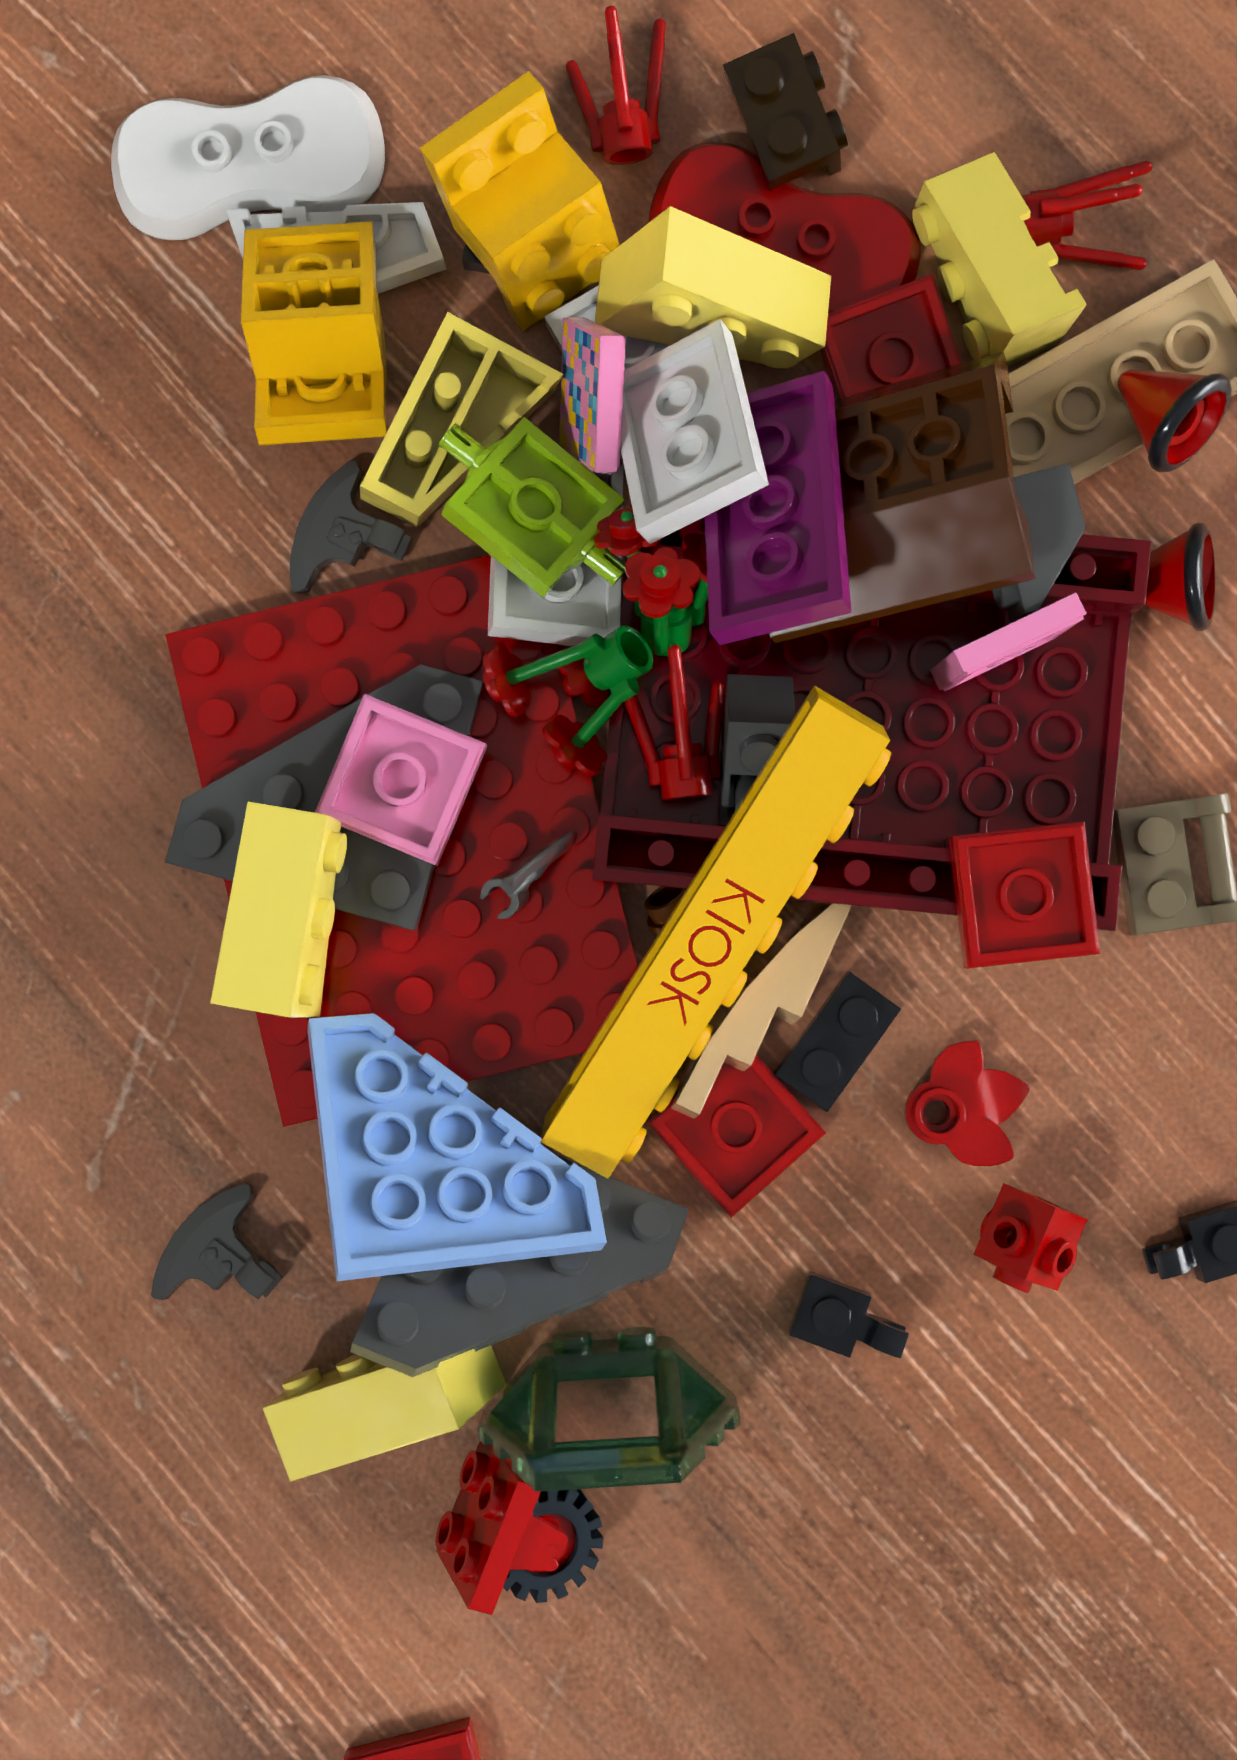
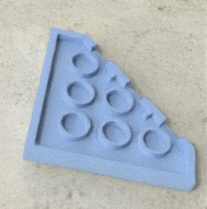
(428, 1168)

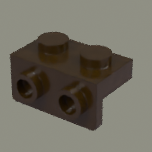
(784, 113)

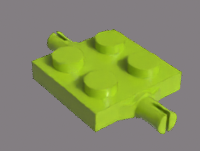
(531, 506)

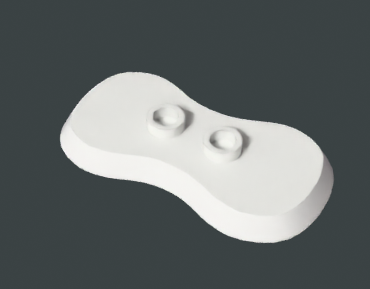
(299, 147)

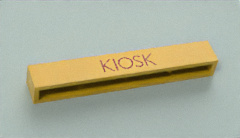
(715, 930)

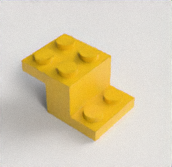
(522, 200)
(314, 333)

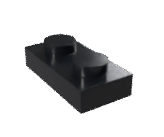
(837, 1041)

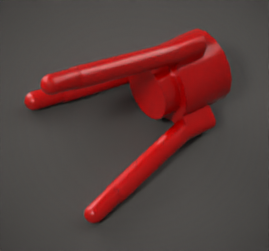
(625, 129)
(1054, 213)
(684, 768)

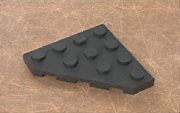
(293, 775)
(446, 1312)

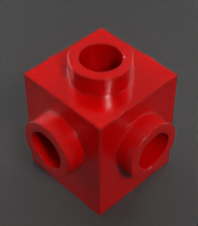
(1029, 1240)

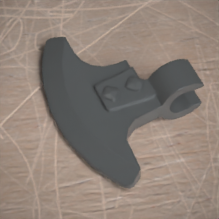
(338, 532)
(518, 880)
(212, 1251)

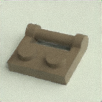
(1158, 869)

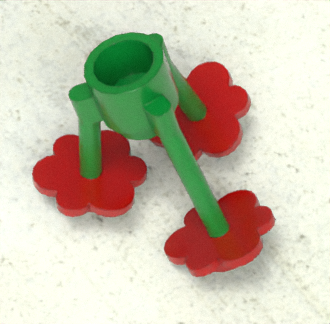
(659, 582)
(591, 671)

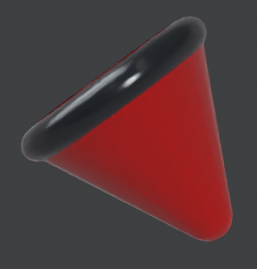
(1174, 412)
(1184, 578)

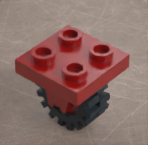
(514, 1536)

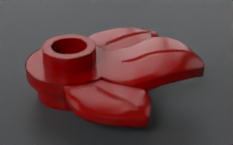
(974, 1105)

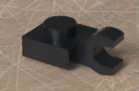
(1206, 1247)
(837, 1316)

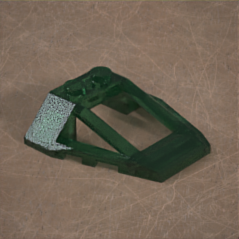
(690, 1412)

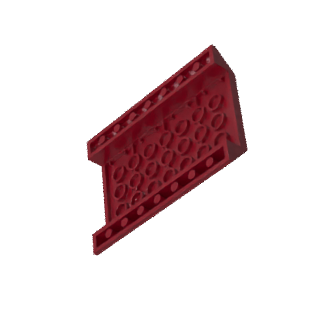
(986, 756)

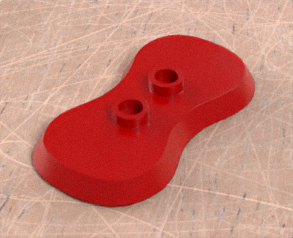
(851, 236)

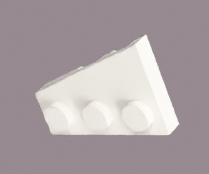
(402, 235)

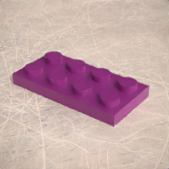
(783, 549)

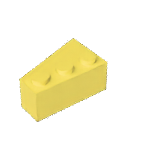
(992, 263)
(691, 273)
(461, 381)
(280, 912)
(375, 1409)

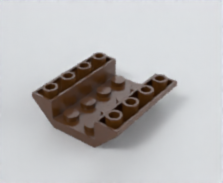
(928, 493)

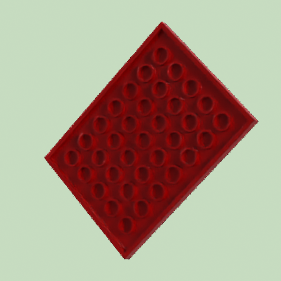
(464, 984)

